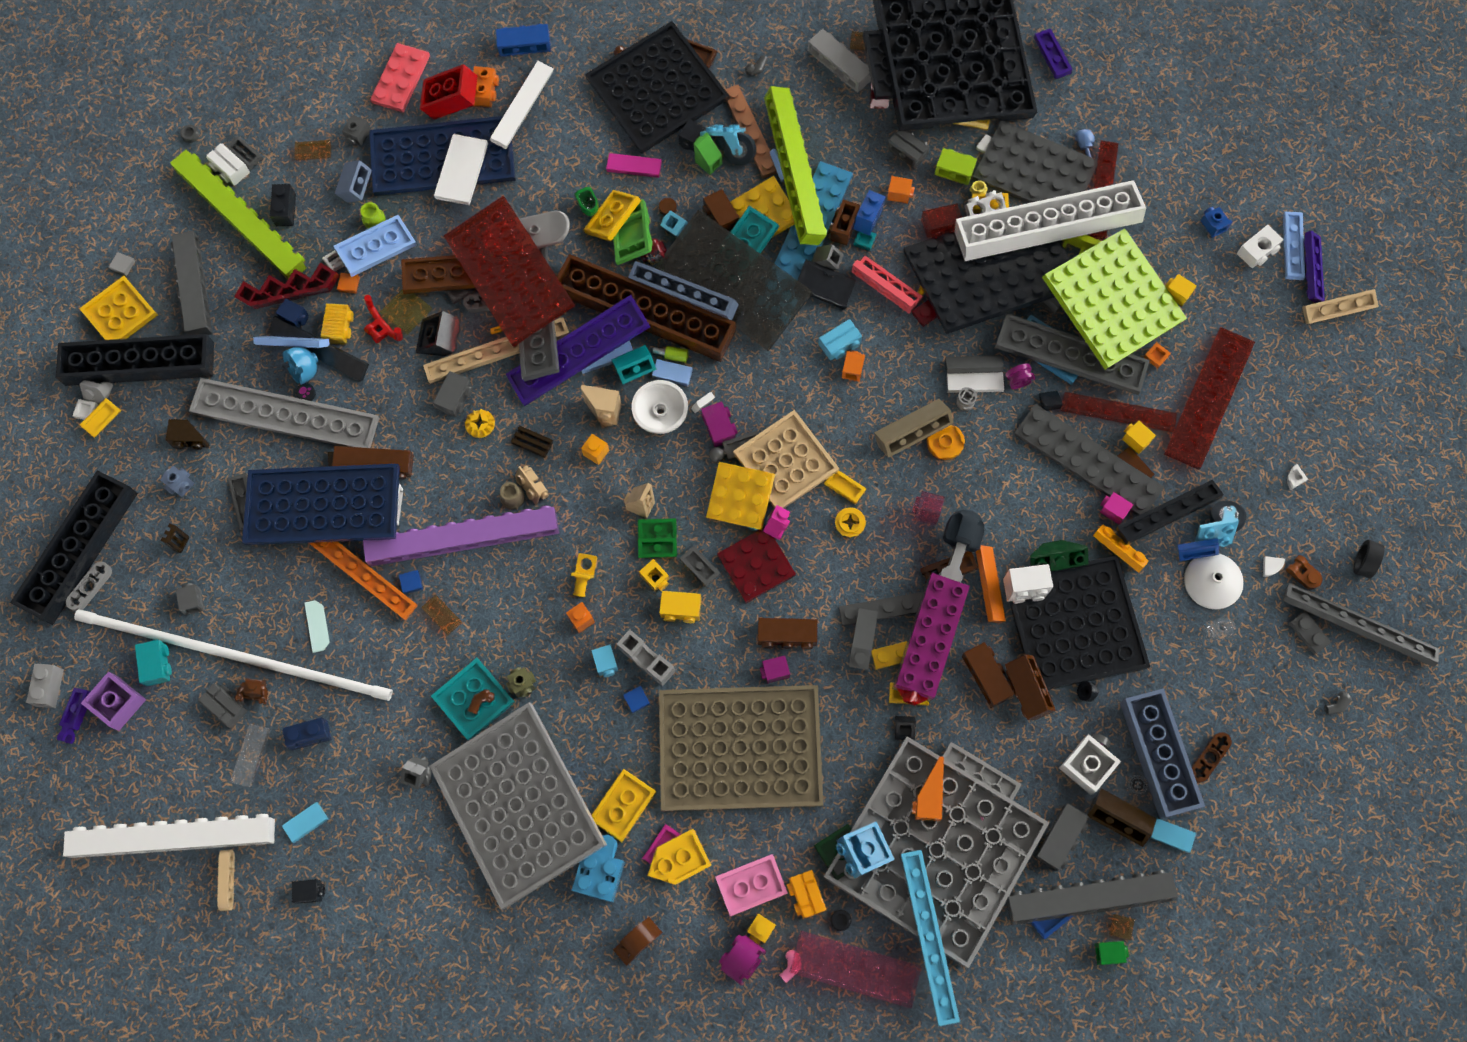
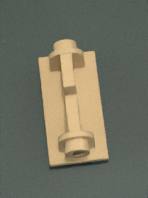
(534, 491)

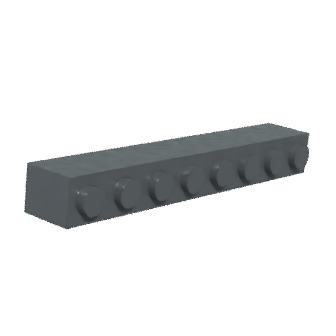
(1091, 898)

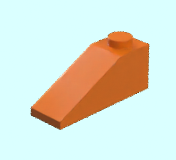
(930, 798)

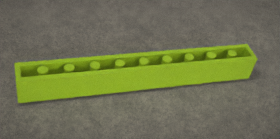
(795, 166)
(237, 214)

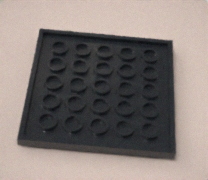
(657, 87)
(1082, 626)

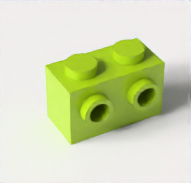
(955, 166)

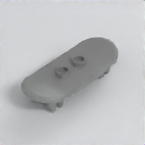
(547, 228)

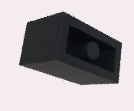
(282, 205)

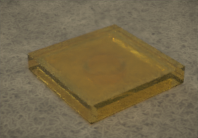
(406, 311)

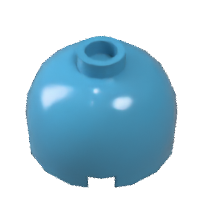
(301, 364)

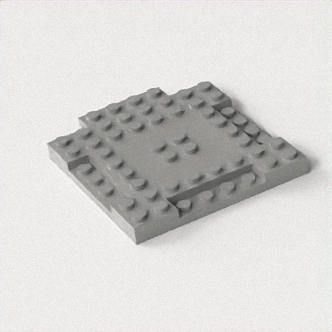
(966, 859)

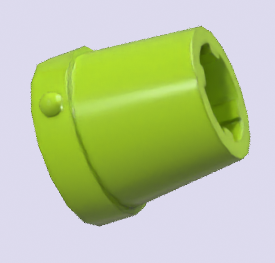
(371, 215)

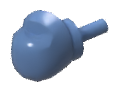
(1085, 139)

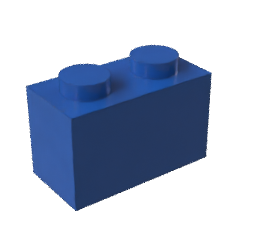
(869, 212)

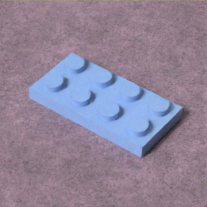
(374, 245)

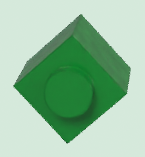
(1111, 952)

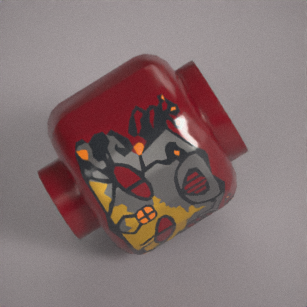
(656, 254)

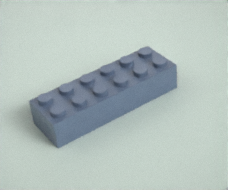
(1162, 754)

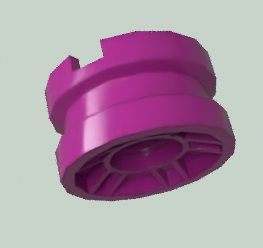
(1020, 376)

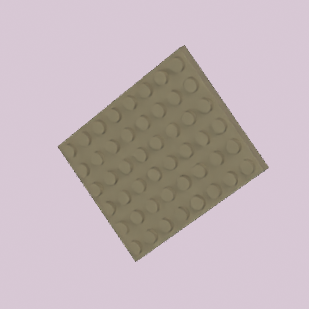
(740, 748)

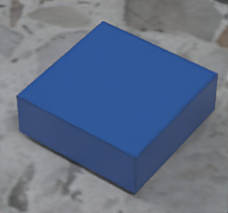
(410, 582)
(636, 699)

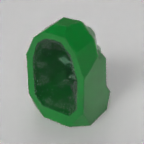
(587, 201)

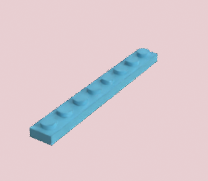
(930, 938)

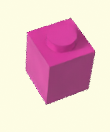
(1115, 507)

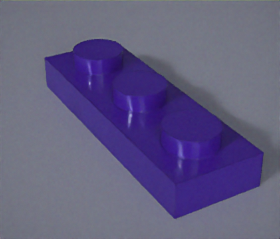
(1053, 53)

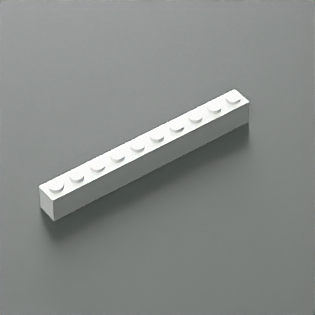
(169, 837)

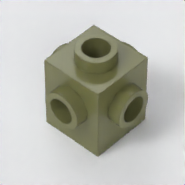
(524, 688)

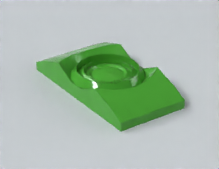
(634, 236)

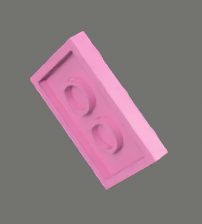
(751, 885)

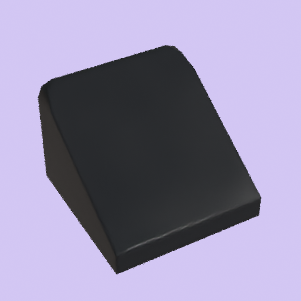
(1050, 400)
(905, 727)

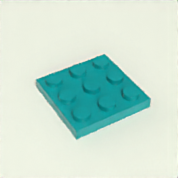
(457, 695)

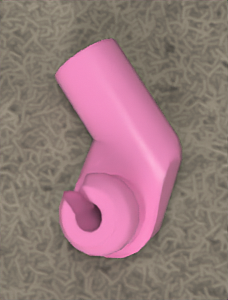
(785, 975)

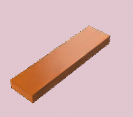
(990, 584)

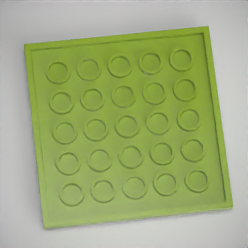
(1114, 298)

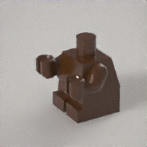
(252, 689)

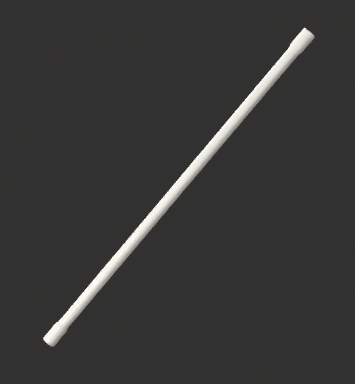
(374, 691)

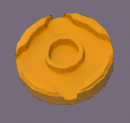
(946, 447)

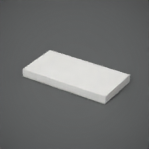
(461, 169)

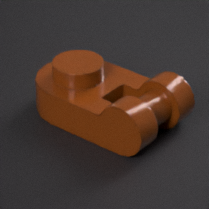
(1310, 578)

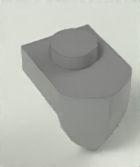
(94, 391)

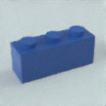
(523, 40)

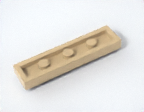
(1340, 306)

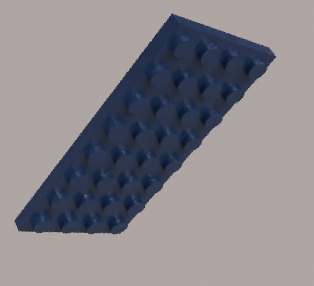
(414, 155)
(321, 504)

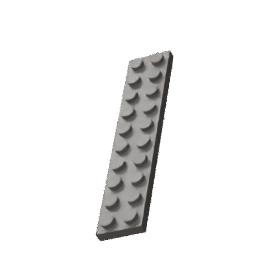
(283, 414)

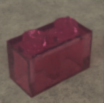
(928, 508)

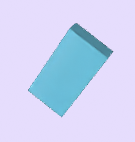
(305, 822)
(1173, 835)

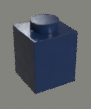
(292, 313)

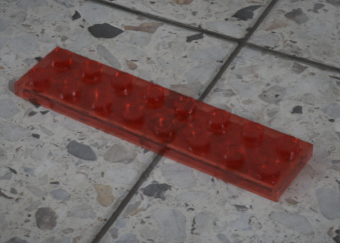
(1209, 398)

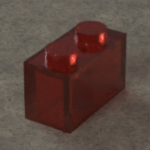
(940, 220)

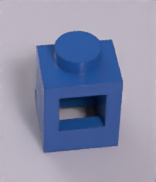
(1215, 221)

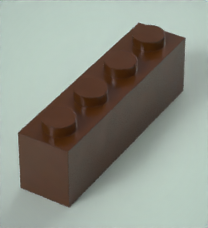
(369, 456)

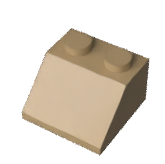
(603, 403)

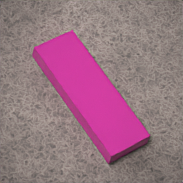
(634, 165)

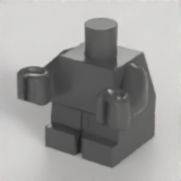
(416, 772)

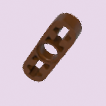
(1218, 756)

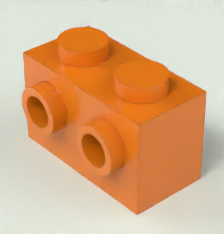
(486, 84)

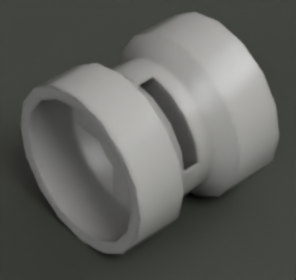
(966, 403)

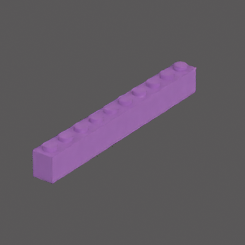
(462, 536)

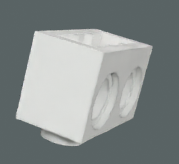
(984, 203)

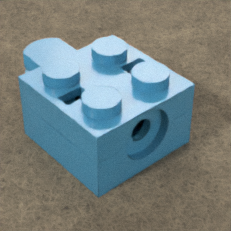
(597, 873)

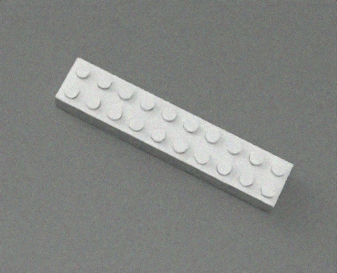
(1049, 220)

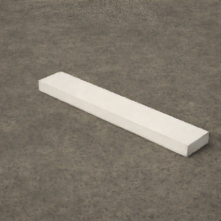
(521, 105)

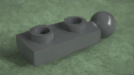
(716, 454)

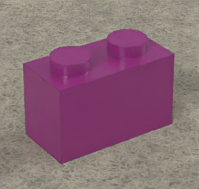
(718, 423)

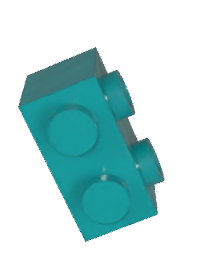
(633, 364)
(153, 662)

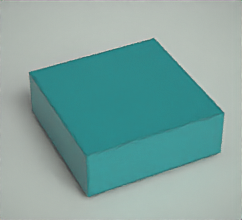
(865, 241)

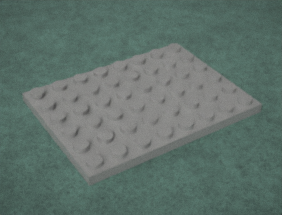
(517, 806)

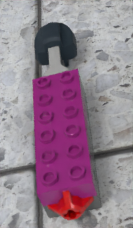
(938, 614)

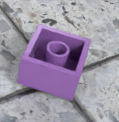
(113, 701)

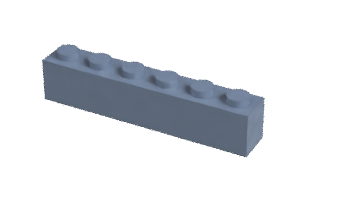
(684, 290)

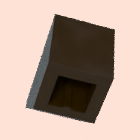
(183, 434)

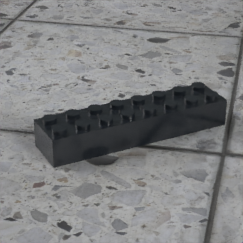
(135, 359)
(74, 547)

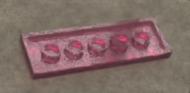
(855, 969)

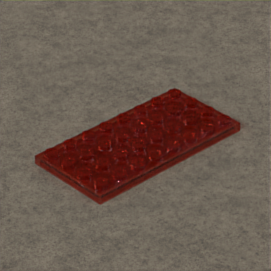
(509, 271)

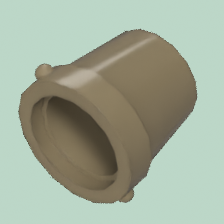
(511, 495)

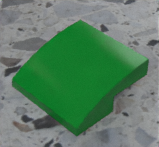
(657, 538)

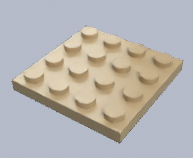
(792, 455)

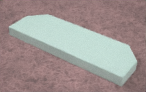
(317, 626)

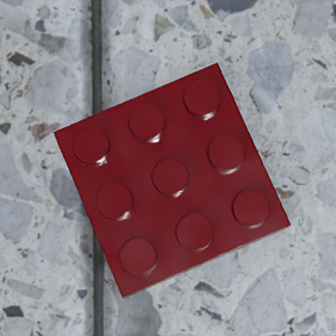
(756, 565)

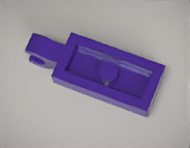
(72, 715)

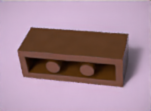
(787, 632)
(988, 674)
(1029, 687)

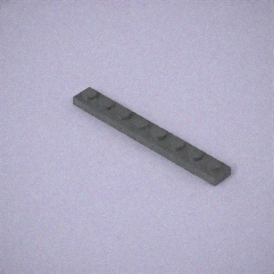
(1361, 625)

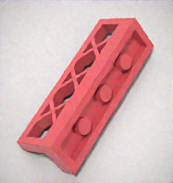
(886, 287)

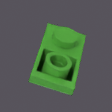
(707, 154)

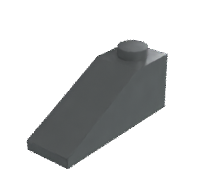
(863, 639)

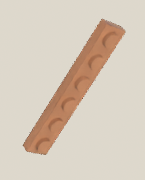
(745, 118)

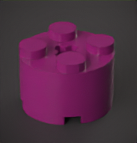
(742, 959)

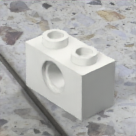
(1265, 238)

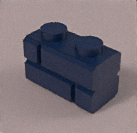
(306, 734)

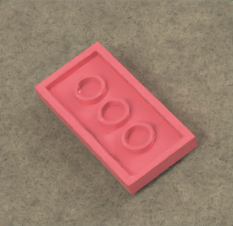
(400, 77)

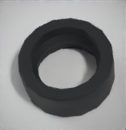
(1369, 558)

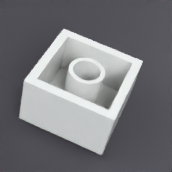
(1028, 583)
(1089, 764)

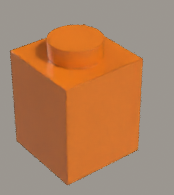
(900, 189)
(853, 366)
(580, 617)

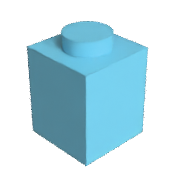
(605, 661)

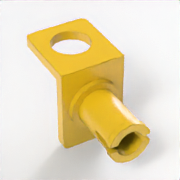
(583, 575)

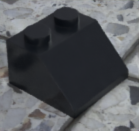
(438, 334)

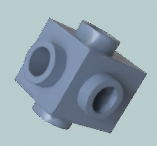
(177, 481)

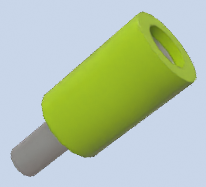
(673, 353)

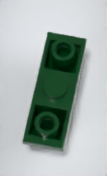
(1060, 555)

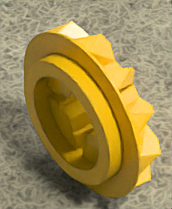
(484, 429)
(856, 516)

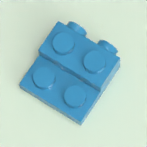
(864, 850)

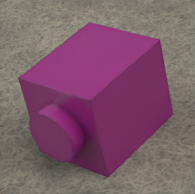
(775, 669)

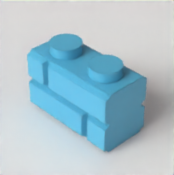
(840, 340)

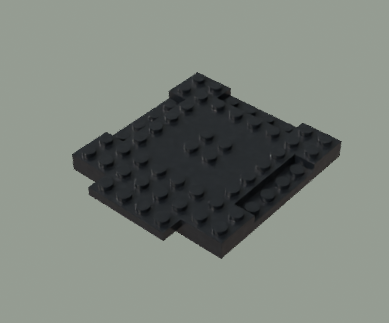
(949, 61)

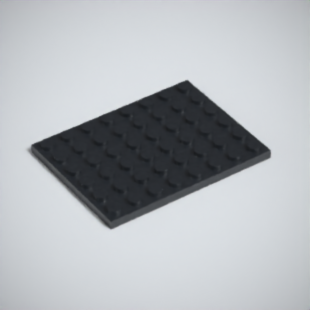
(981, 287)

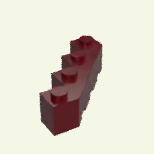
(296, 287)

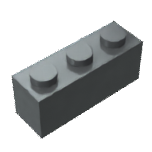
(1062, 837)

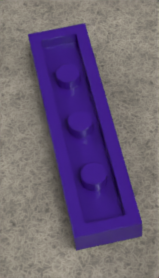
(1314, 267)

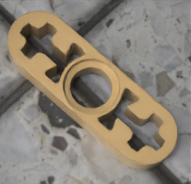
(225, 876)

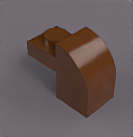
(637, 941)

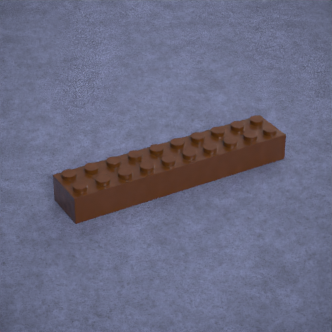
(666, 315)

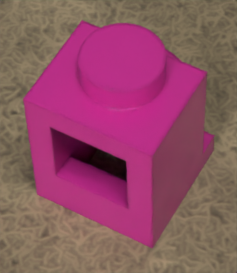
(777, 522)

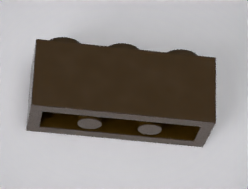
(1122, 817)

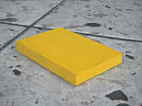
(612, 215)
(623, 805)

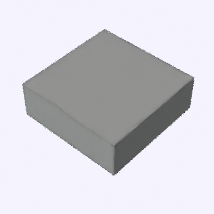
(122, 264)

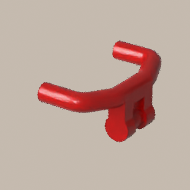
(386, 330)

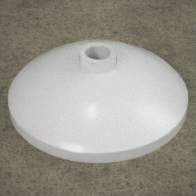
(657, 396)
(1209, 591)

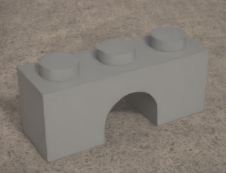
(645, 658)

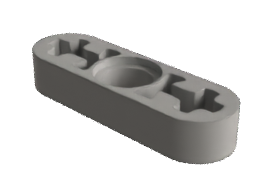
(86, 579)

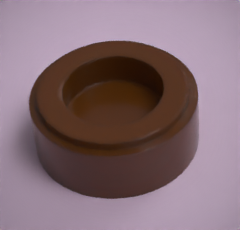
(666, 205)

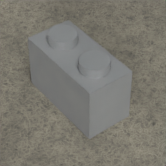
(45, 685)

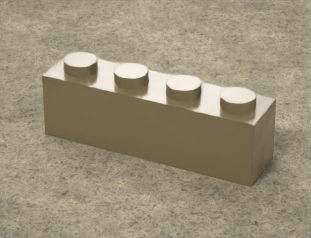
(914, 428)

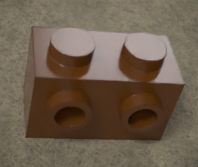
(720, 210)
(844, 222)

